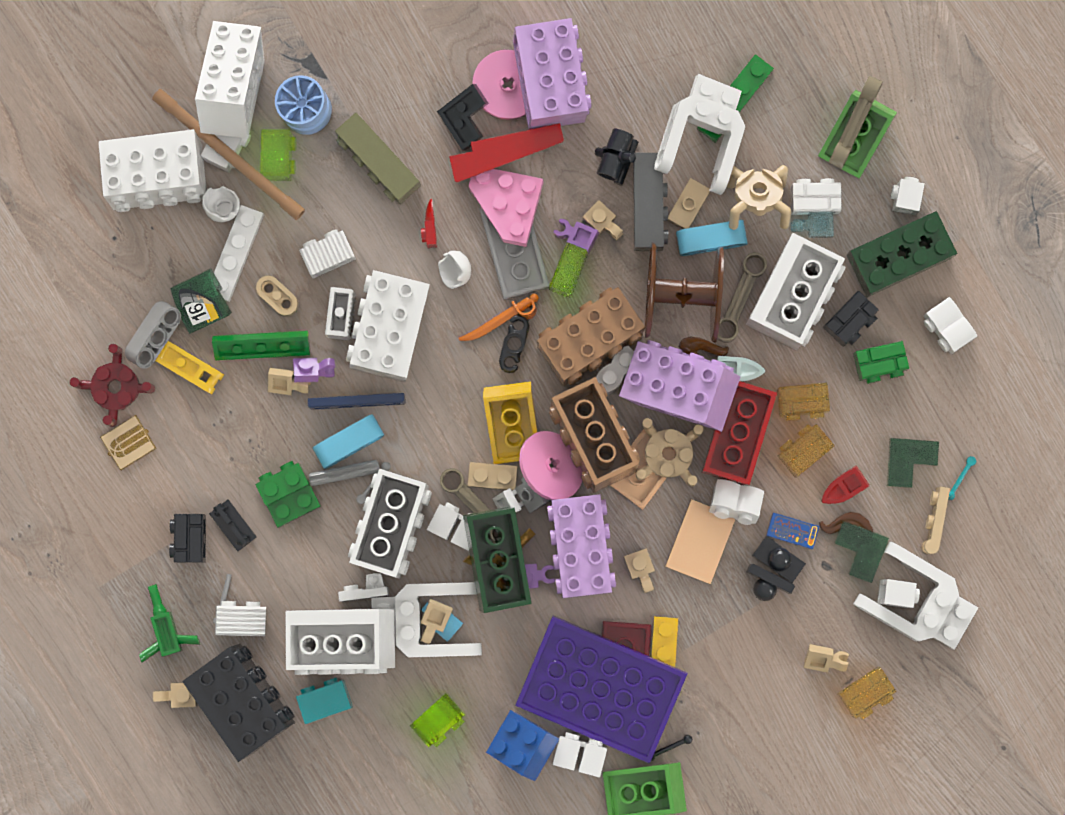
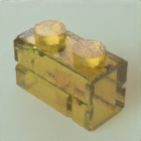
(803, 400)
(805, 450)
(867, 693)

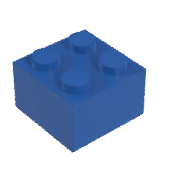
(522, 745)

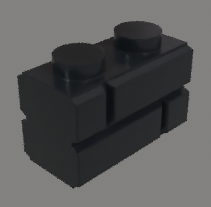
(851, 318)
(189, 538)

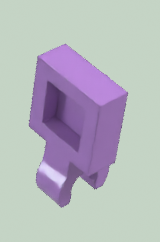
(309, 370)

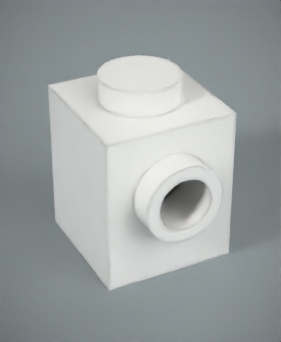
(907, 195)

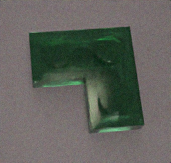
(906, 454)
(868, 548)

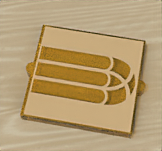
(128, 442)

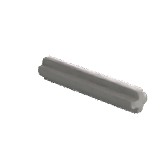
(344, 472)

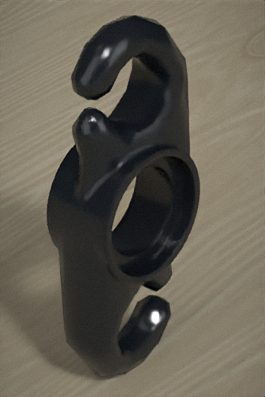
(515, 354)

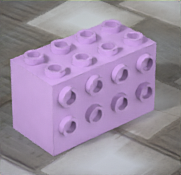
(551, 73)
(680, 384)
(581, 546)

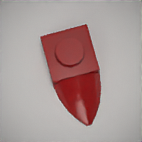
(428, 233)
(845, 486)

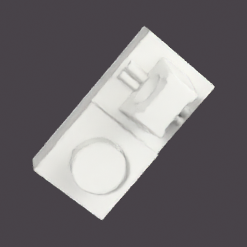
(374, 588)

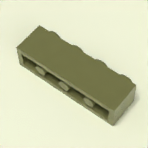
(377, 158)

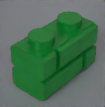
(881, 361)

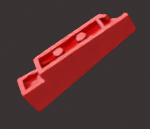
(503, 149)

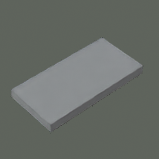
(517, 267)

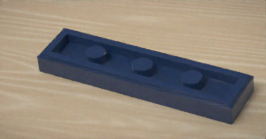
(356, 401)

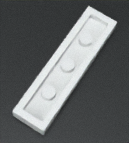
(237, 249)

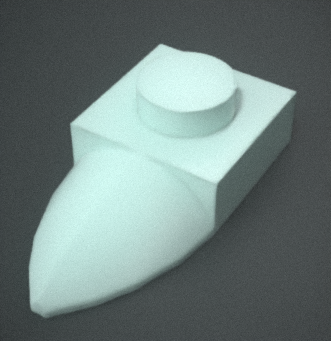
(743, 367)

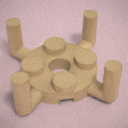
(759, 203)
(669, 438)

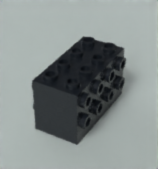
(239, 701)

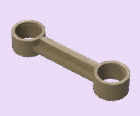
(855, 122)
(741, 295)
(466, 495)

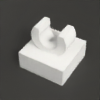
(507, 499)

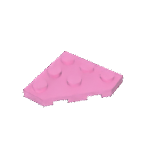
(508, 202)

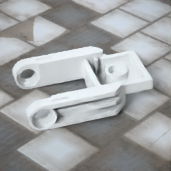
(714, 109)
(943, 612)
(408, 619)

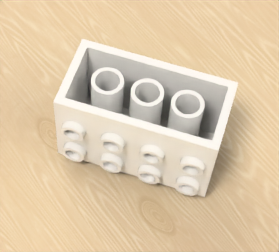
(152, 170)
(387, 325)
(389, 523)

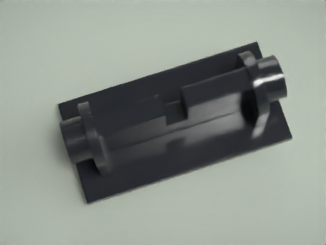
(232, 525)

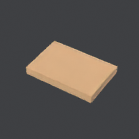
(643, 490)
(699, 543)

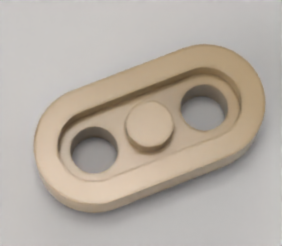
(277, 296)

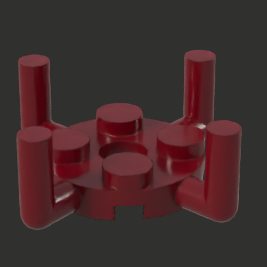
(100, 386)

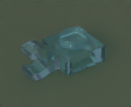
(818, 225)

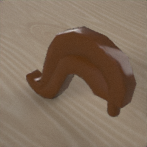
(693, 344)
(851, 517)

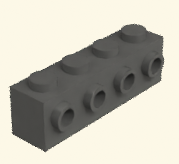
(648, 203)

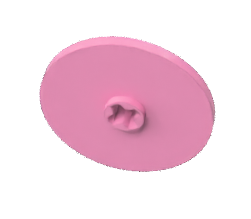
(489, 78)
(534, 459)

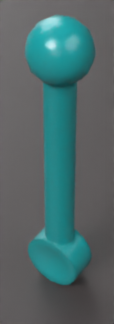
(970, 462)

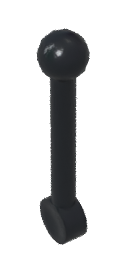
(687, 739)

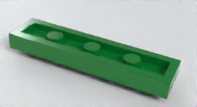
(748, 82)
(261, 345)

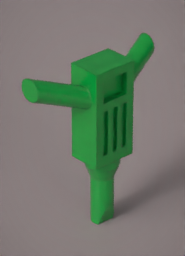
(165, 630)

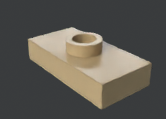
(688, 204)

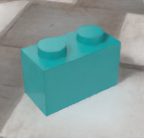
(324, 701)

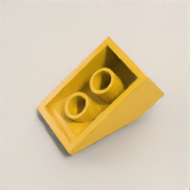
(509, 419)

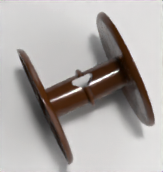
(685, 292)

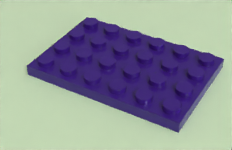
(601, 689)

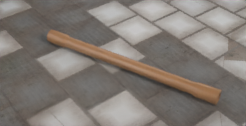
(284, 201)

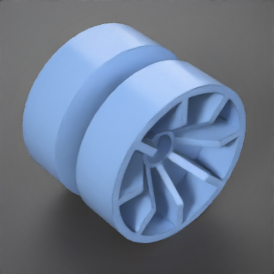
(303, 105)

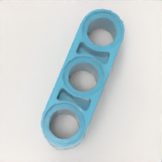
(710, 238)
(348, 441)

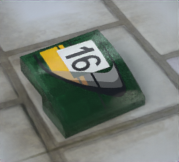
(200, 301)

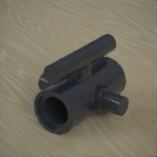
(617, 156)

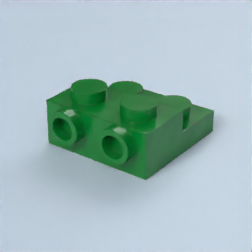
(287, 494)

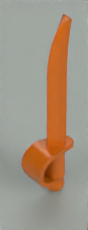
(503, 317)

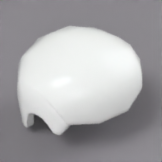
(220, 204)
(454, 269)

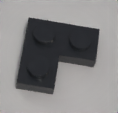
(458, 116)

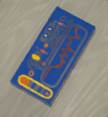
(792, 531)

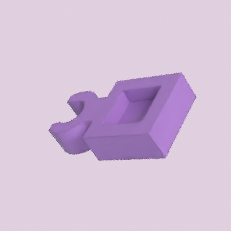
(579, 235)
(535, 575)

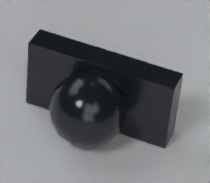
(779, 559)
(767, 583)

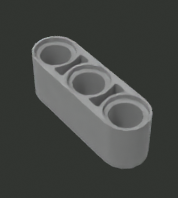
(153, 323)

